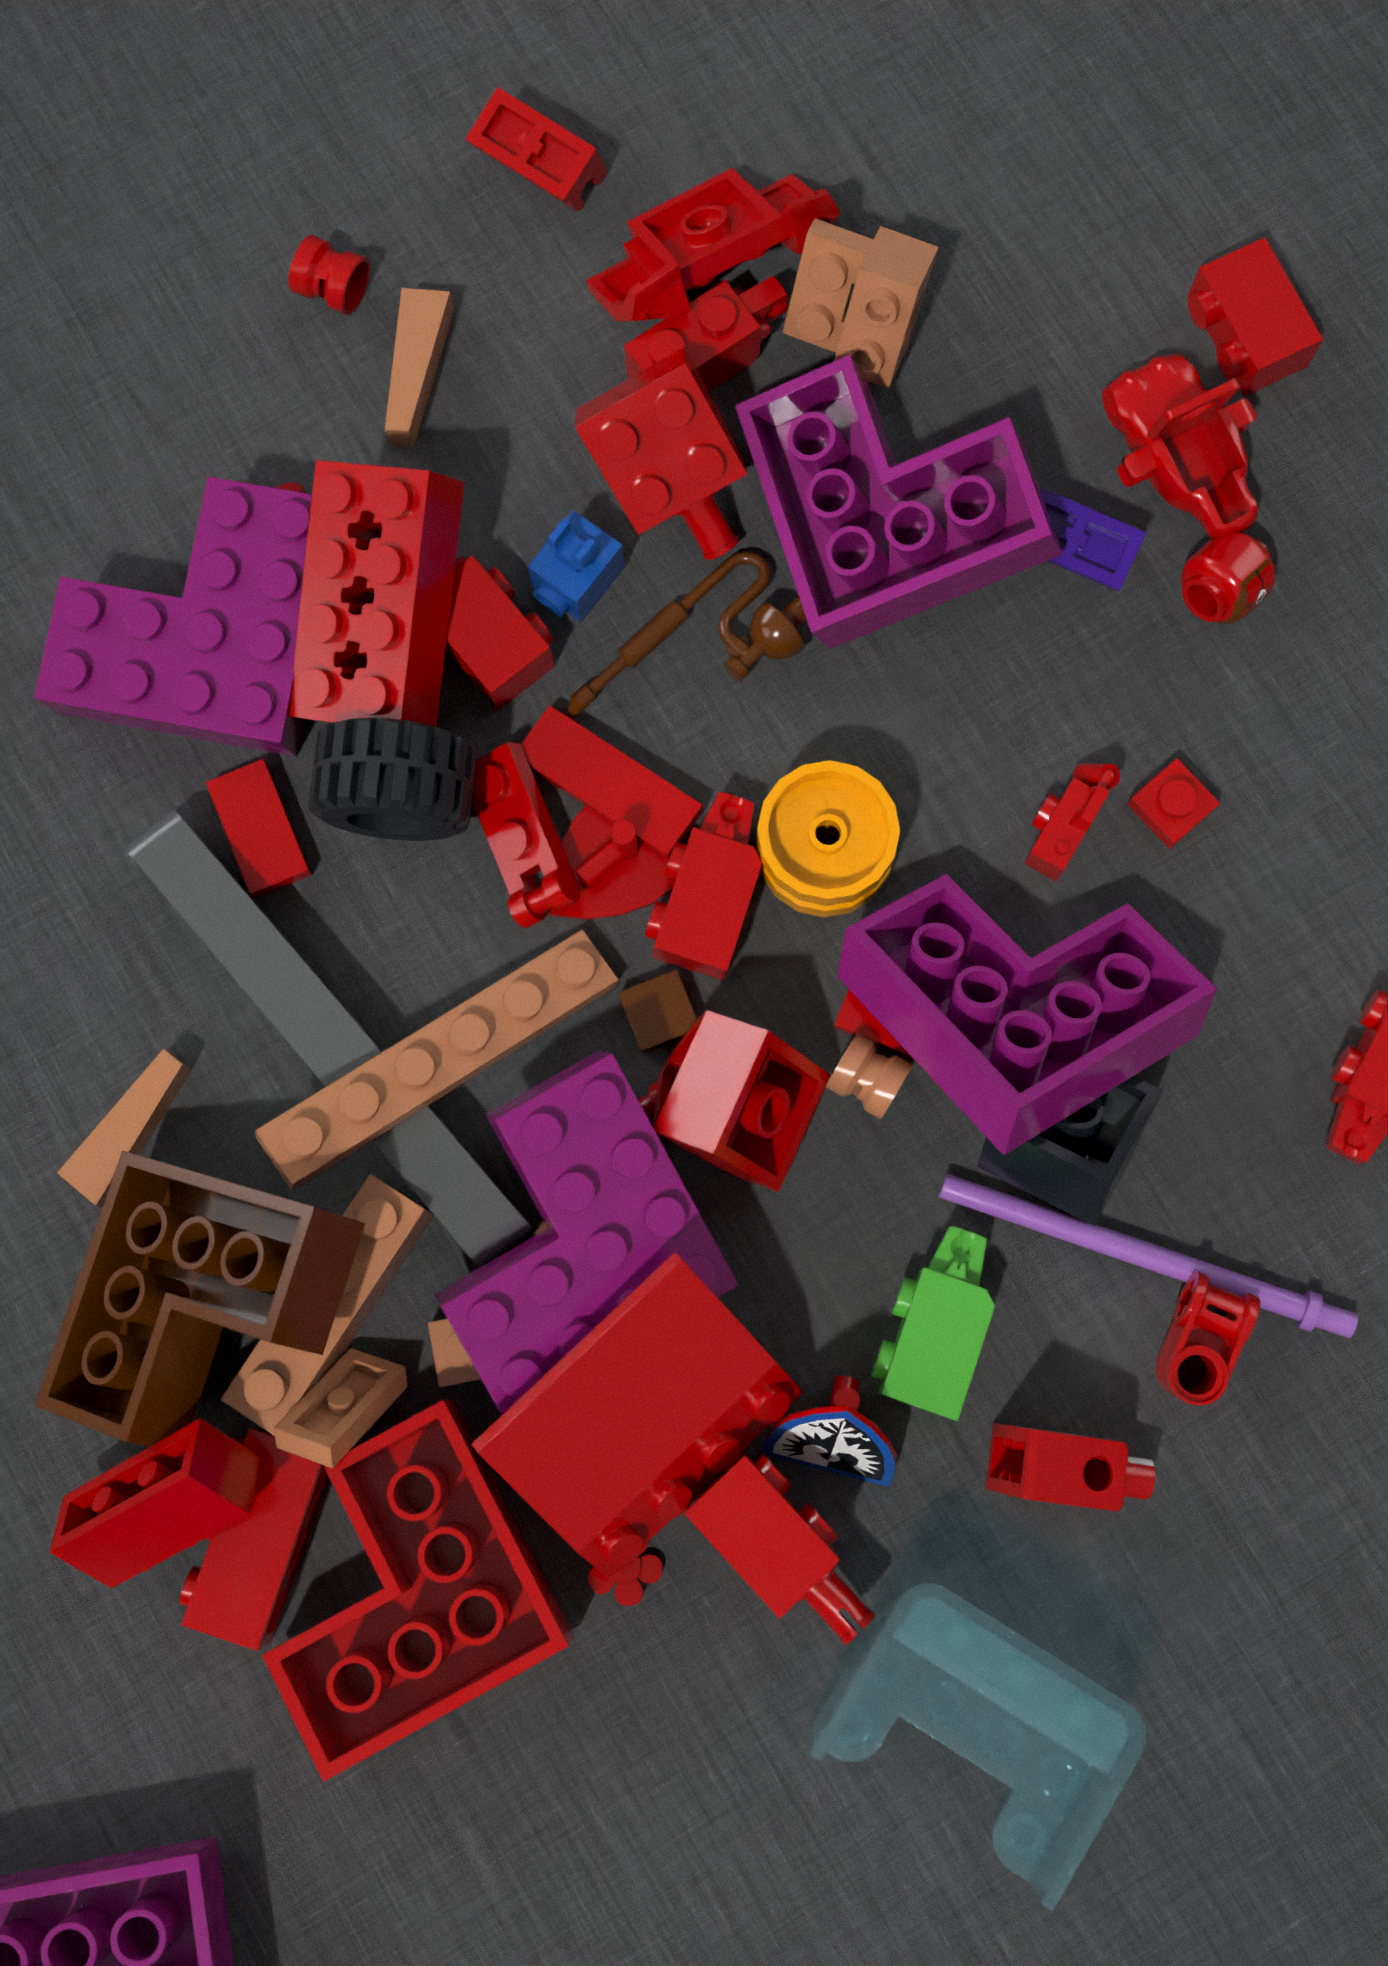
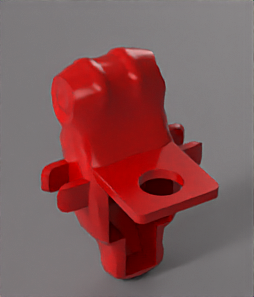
(1185, 441)

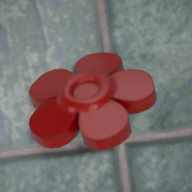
(627, 1589)

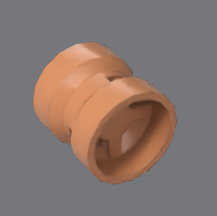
(869, 1076)

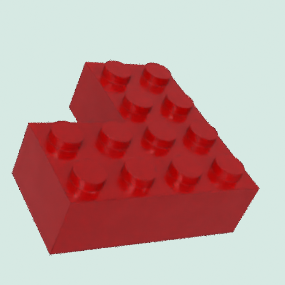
(454, 1606)

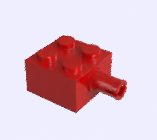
(665, 450)
(775, 1545)

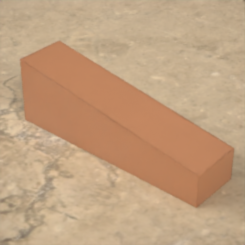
(419, 342)
(125, 1127)

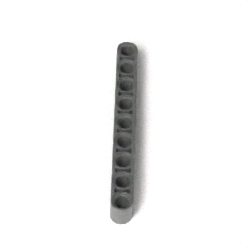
(322, 1031)

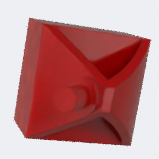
(736, 1098)

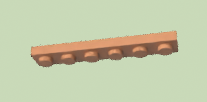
(435, 1060)

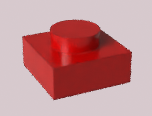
(1173, 803)

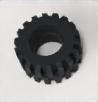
(392, 779)

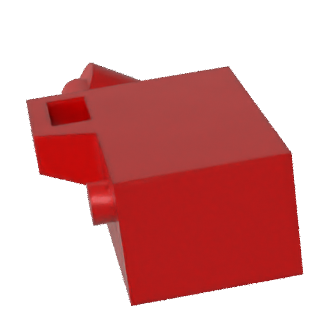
(1069, 818)

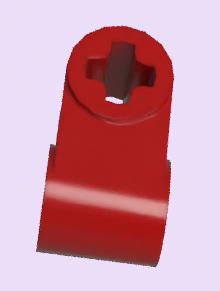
(1208, 1335)

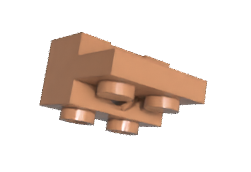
(885, 300)

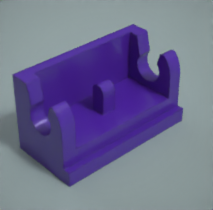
(1092, 541)

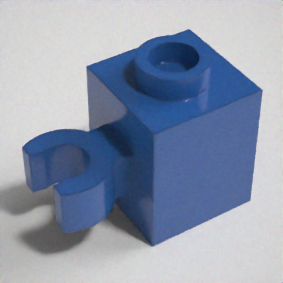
(575, 567)

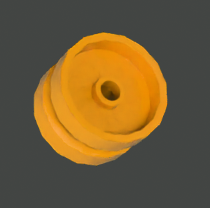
(827, 801)

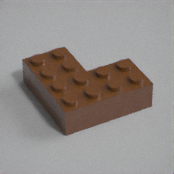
(166, 1275)

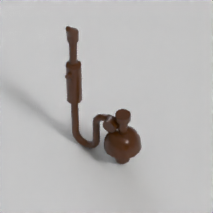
(770, 630)

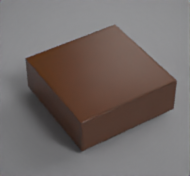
(658, 1011)

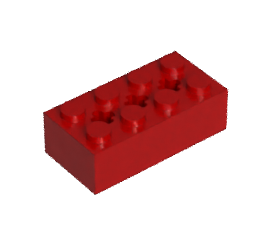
(376, 593)

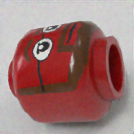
(1227, 578)

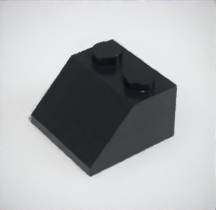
(1082, 1155)

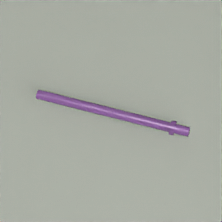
(1306, 1309)

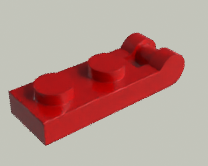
(522, 835)

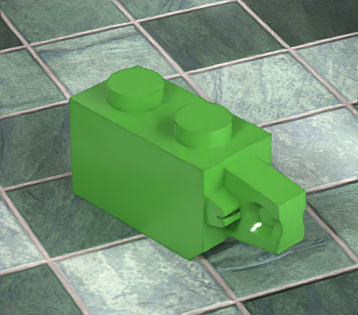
(939, 1329)

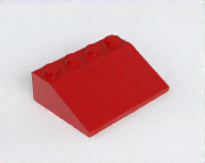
(638, 1417)

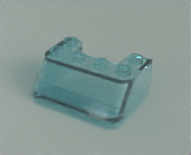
(1003, 1708)

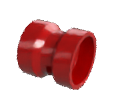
(329, 274)

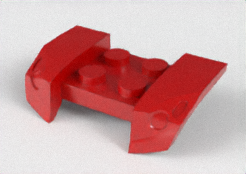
(701, 236)

